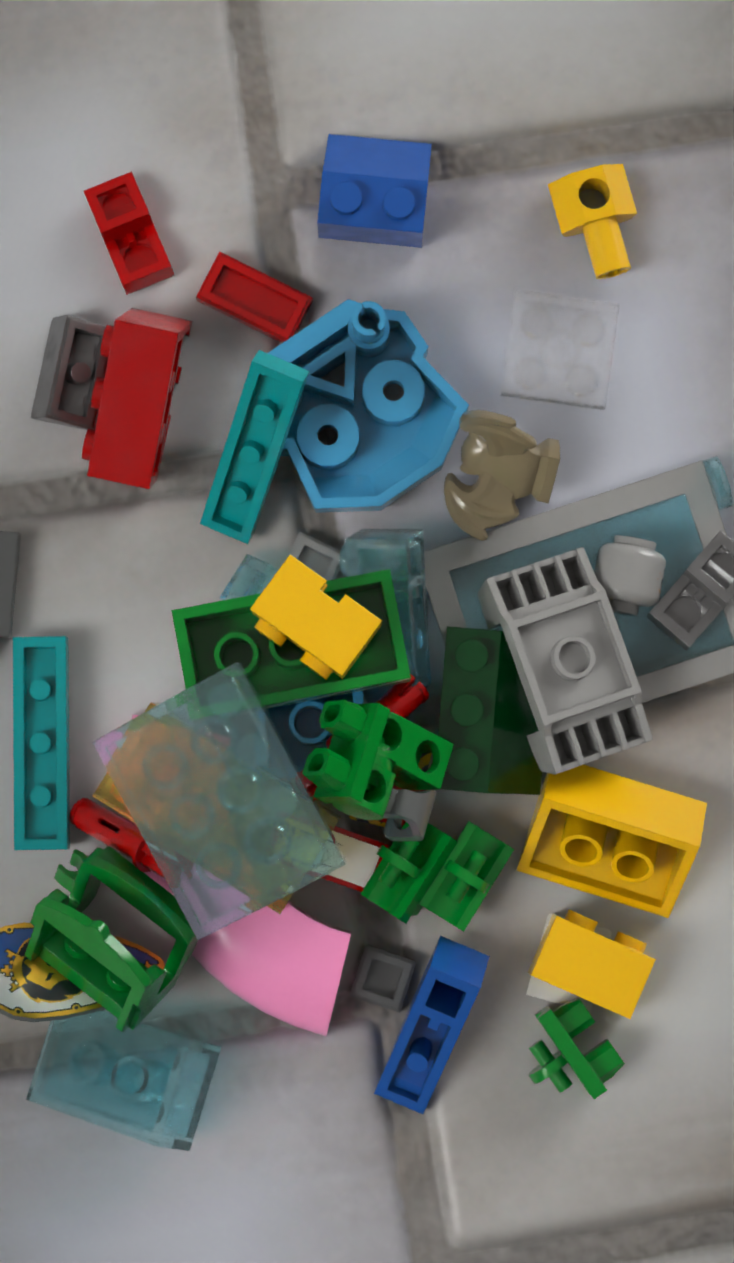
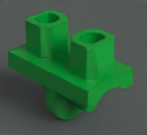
(408, 872)
(466, 876)
(591, 1068)

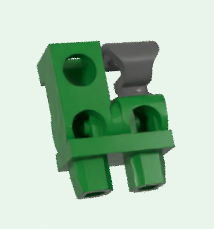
(369, 756)

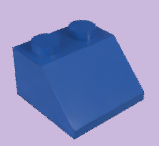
(374, 190)

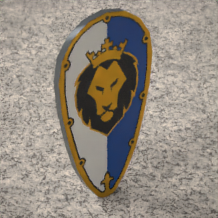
(36, 990)

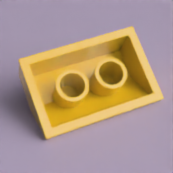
(613, 838)

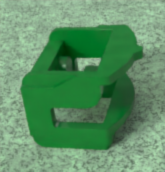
(90, 954)

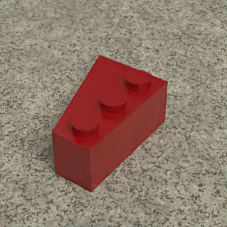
(135, 397)

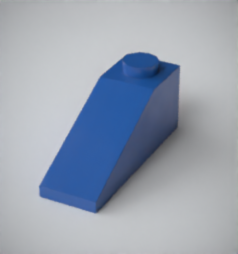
(432, 1024)

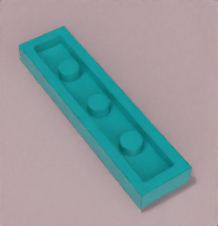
(254, 446)
(41, 743)

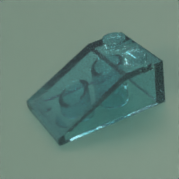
(130, 1081)

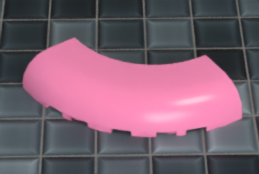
(278, 962)

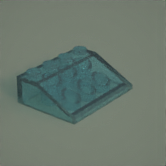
(219, 801)

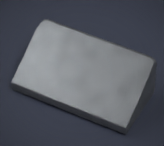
(69, 373)

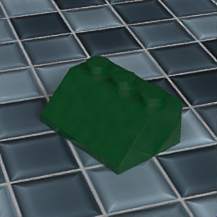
(486, 716)

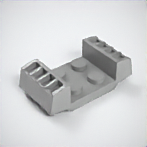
(568, 660)

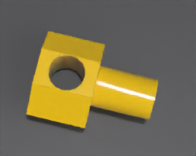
(598, 225)

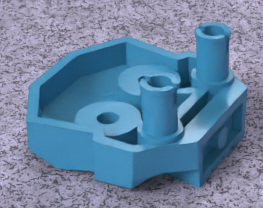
(381, 443)

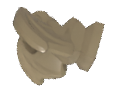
(507, 467)

